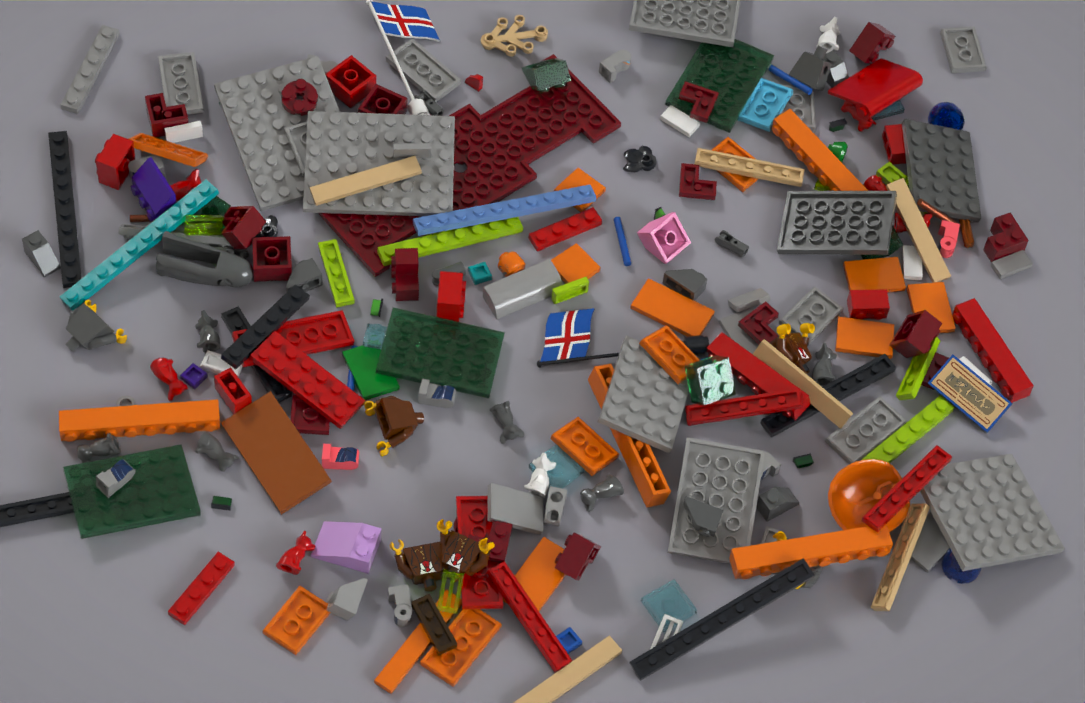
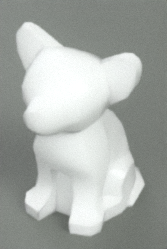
(829, 36)
(539, 479)

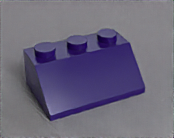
(152, 190)

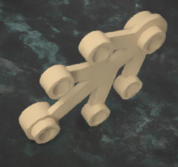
(492, 40)

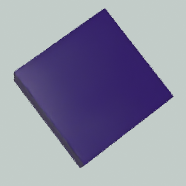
(193, 376)

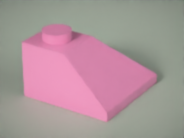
(664, 237)

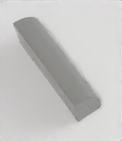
(522, 289)

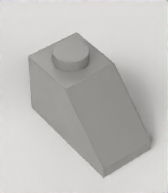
(346, 599)

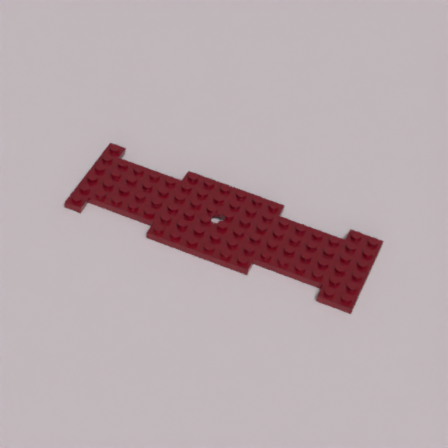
(496, 155)

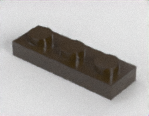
(434, 624)

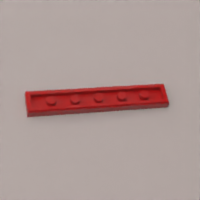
(744, 407)
(906, 488)
(529, 616)

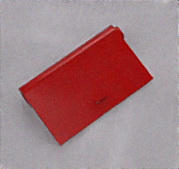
(877, 87)

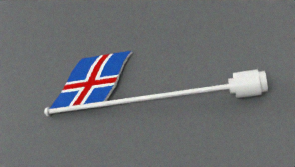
(405, 23)

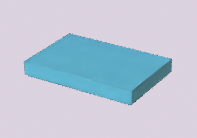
(765, 104)

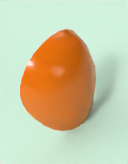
(859, 488)

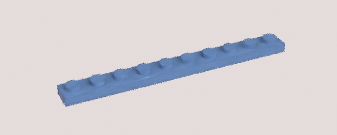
(504, 210)

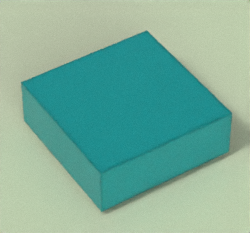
(480, 273)

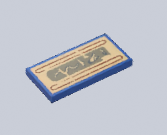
(969, 393)

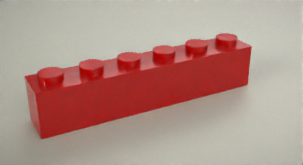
(992, 350)
(753, 371)

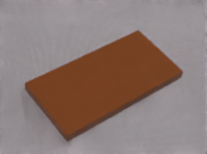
(276, 452)

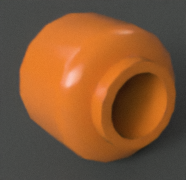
(510, 263)

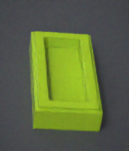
(570, 290)

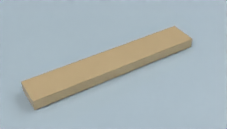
(749, 167)
(365, 180)
(919, 232)
(818, 396)
(900, 557)
(573, 673)

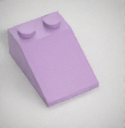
(348, 544)

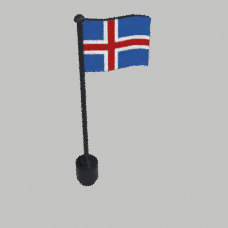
(569, 338)

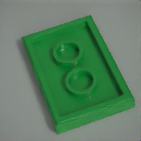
(363, 363)

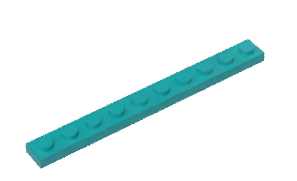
(138, 245)

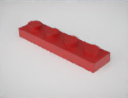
(565, 229)
(201, 588)

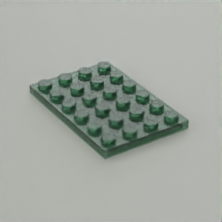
(726, 70)
(441, 352)
(154, 495)

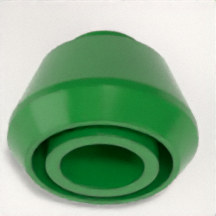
(839, 149)

